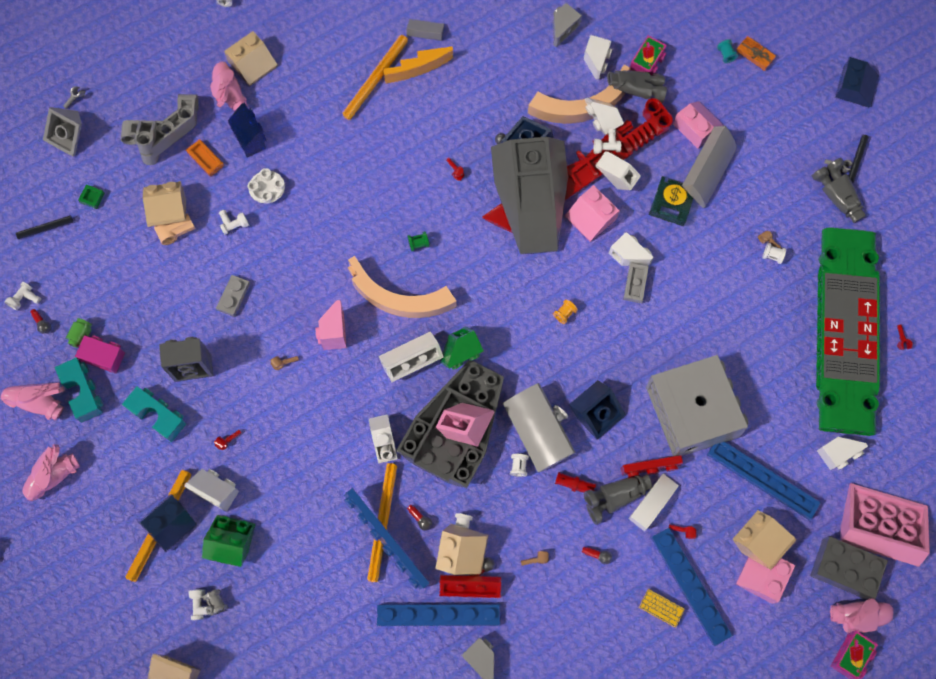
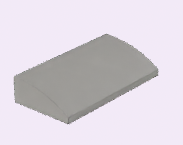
(710, 165)
(538, 428)

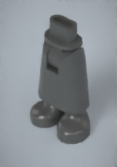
(639, 84)
(840, 190)
(615, 496)

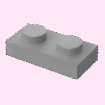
(635, 283)
(233, 295)

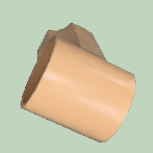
(169, 232)

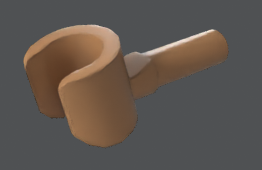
(767, 237)
(277, 364)
(542, 558)

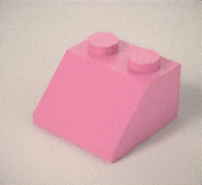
(696, 123)
(592, 213)
(332, 328)
(765, 582)

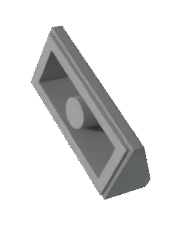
(425, 29)

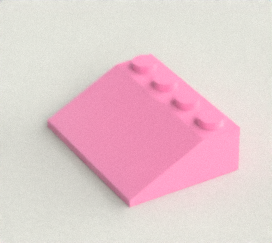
(885, 525)

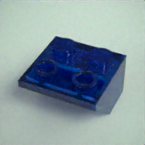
(247, 130)

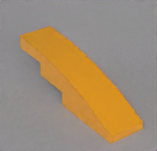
(425, 62)

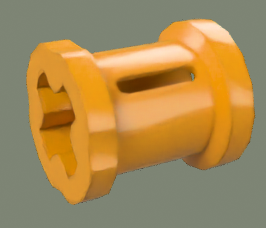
(565, 311)

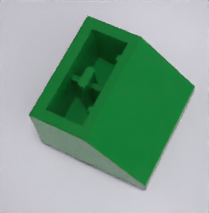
(460, 347)
(228, 540)

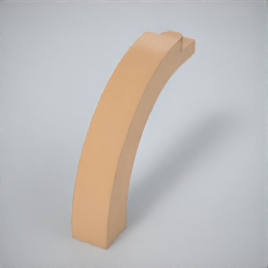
(572, 111)
(400, 305)

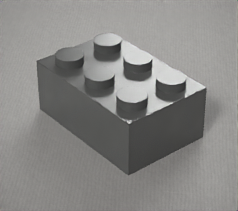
(186, 359)
(849, 568)

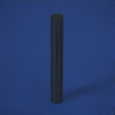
(858, 157)
(44, 227)

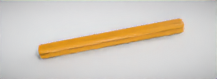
(375, 77)
(383, 517)
(149, 543)

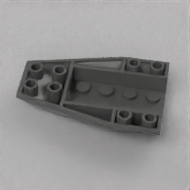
(532, 190)
(430, 449)

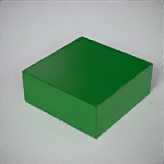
(91, 196)

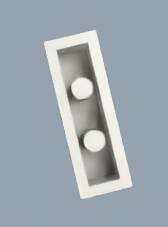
(411, 356)

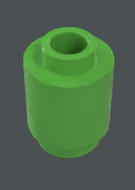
(78, 331)

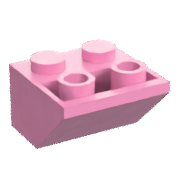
(465, 423)

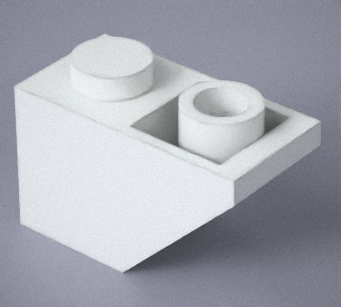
(596, 54)
(604, 115)
(618, 171)
(628, 250)
(382, 438)
(839, 451)

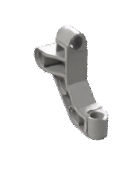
(153, 136)

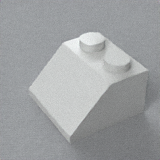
(212, 489)

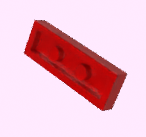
(651, 466)
(470, 586)

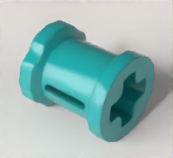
(727, 51)

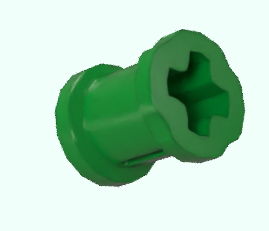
(418, 241)

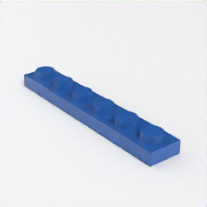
(764, 479)
(390, 546)
(691, 587)
(438, 615)

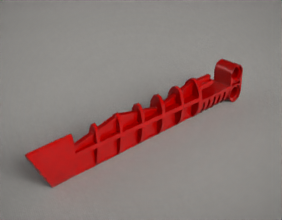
(585, 171)

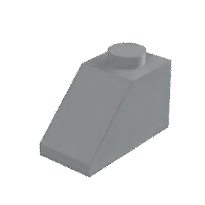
(564, 23)
(481, 658)

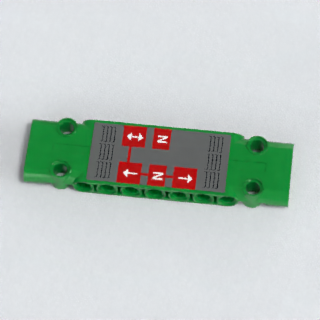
(848, 332)

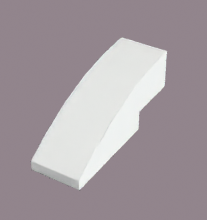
(653, 502)

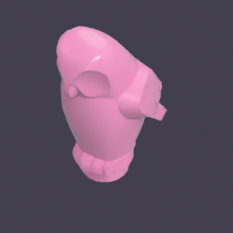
(226, 87)
(35, 399)
(49, 472)
(862, 615)

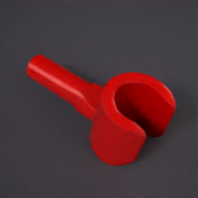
(458, 174)
(903, 339)
(222, 443)
(690, 532)

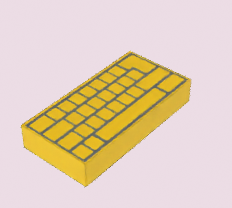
(661, 608)

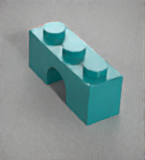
(141, 403)
(86, 404)

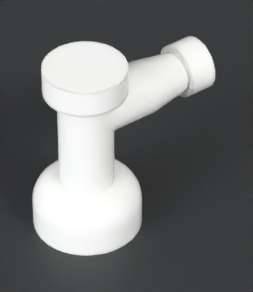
(612, 145)
(228, 225)
(25, 290)
(199, 611)

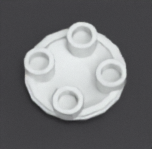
(266, 186)

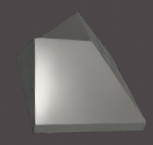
(63, 129)

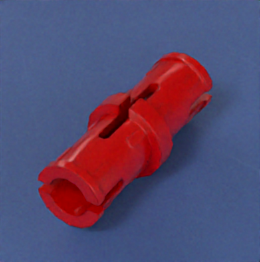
(574, 483)

